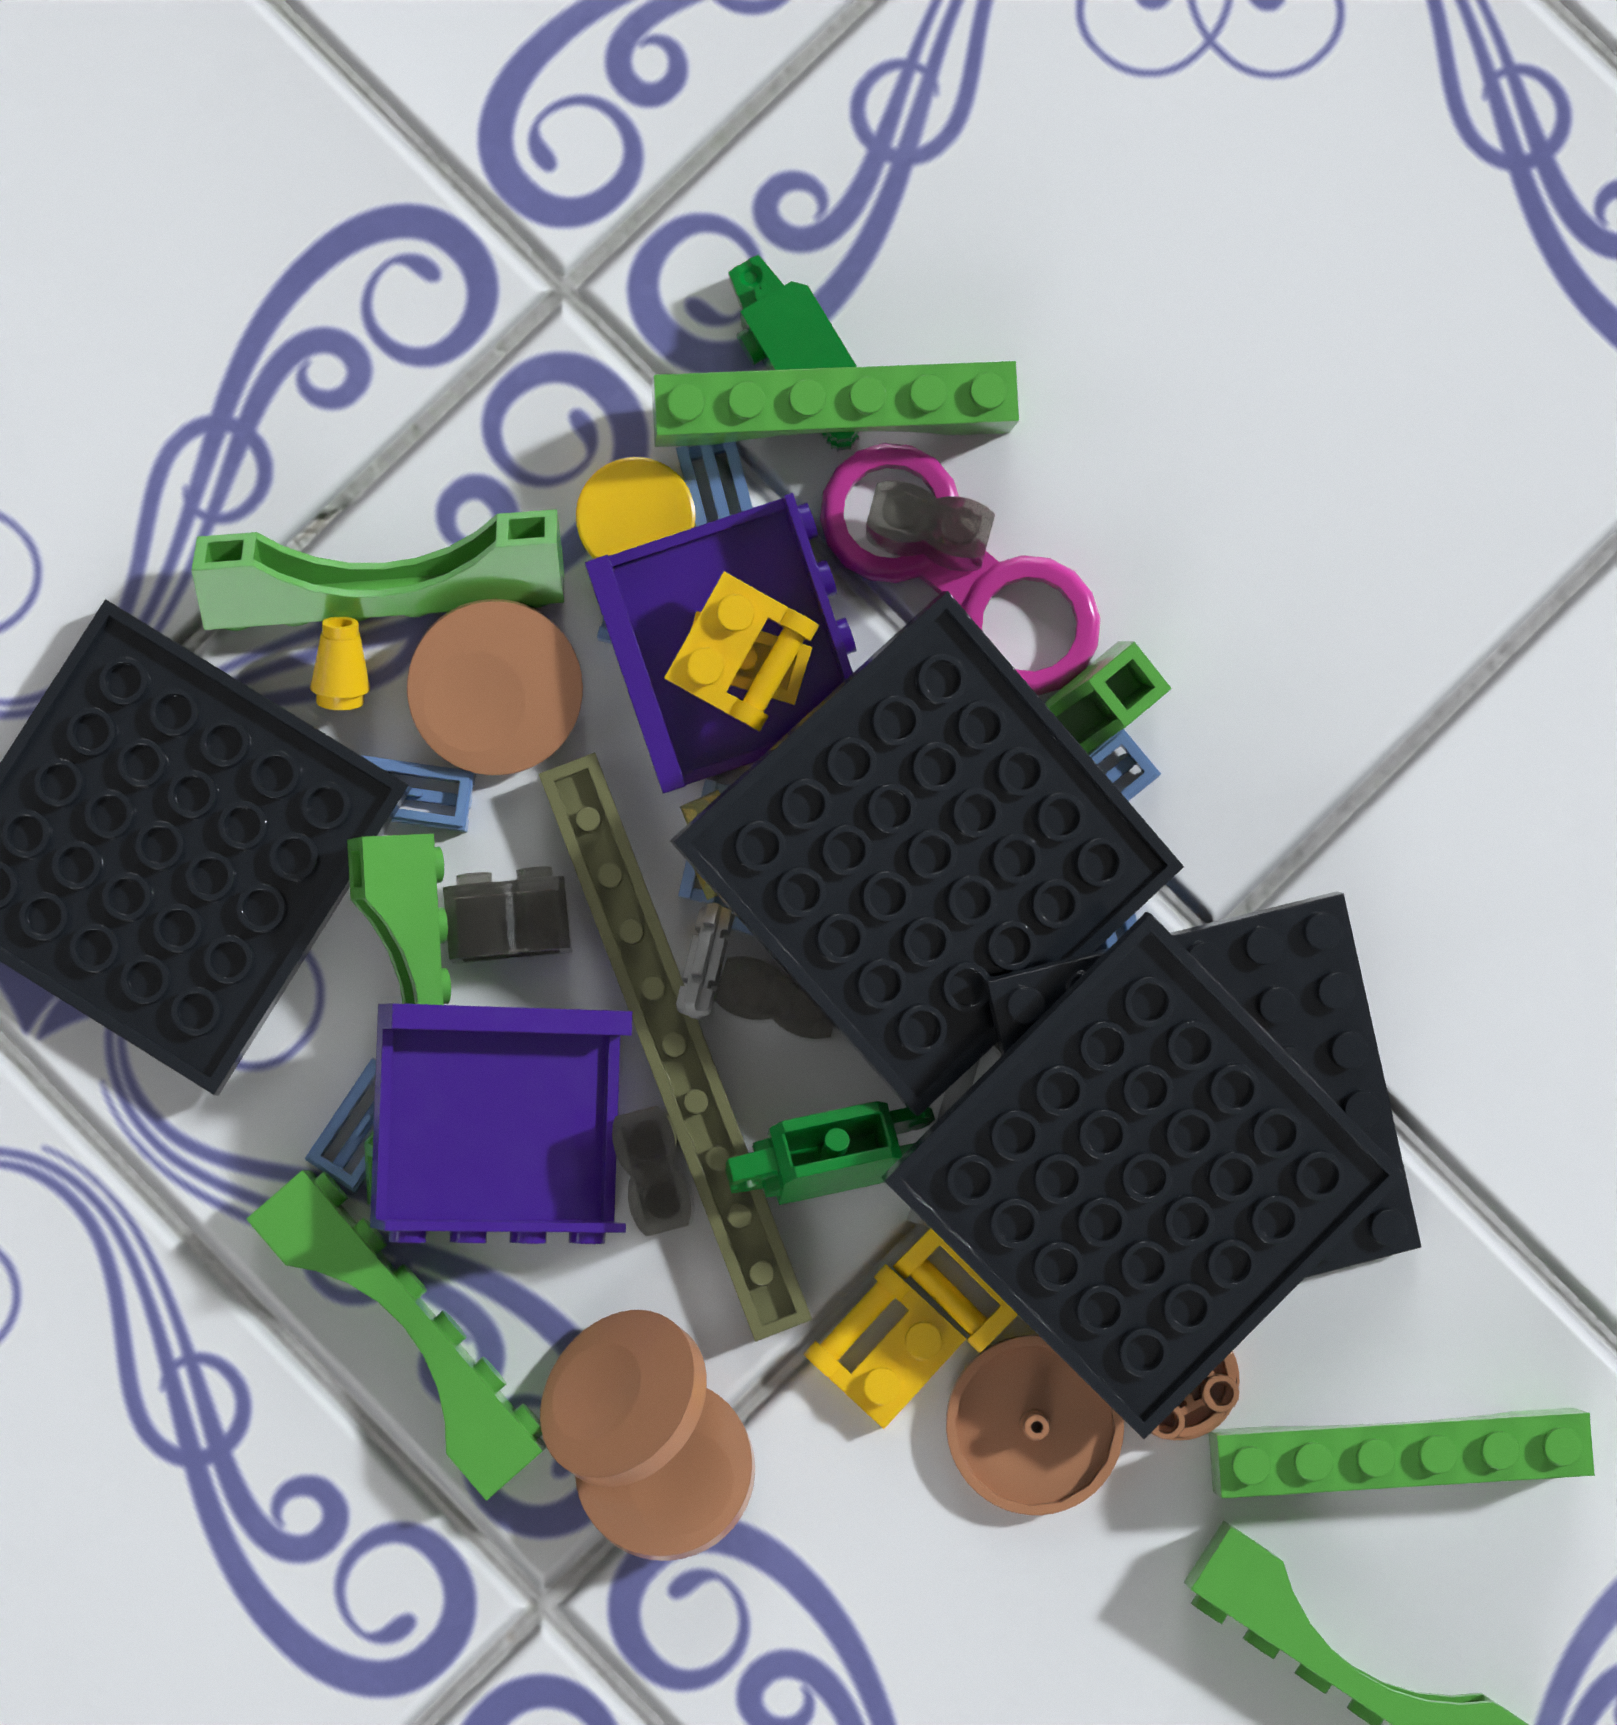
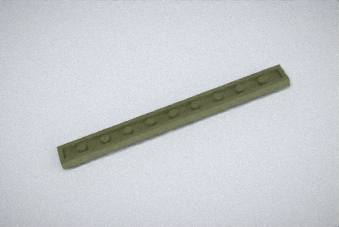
(673, 1044)

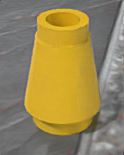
(340, 666)

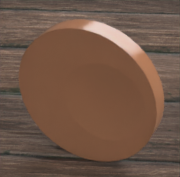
(494, 687)
(623, 1398)
(1030, 1429)
(688, 1500)

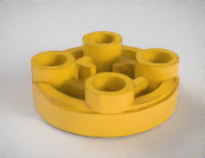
(632, 505)

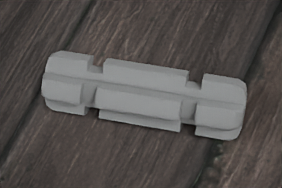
(704, 961)

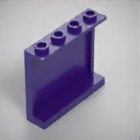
(649, 609)
(495, 1122)

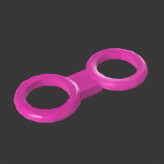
(969, 588)

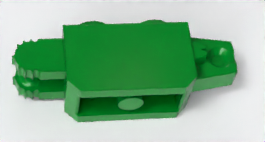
(787, 328)
(825, 1152)

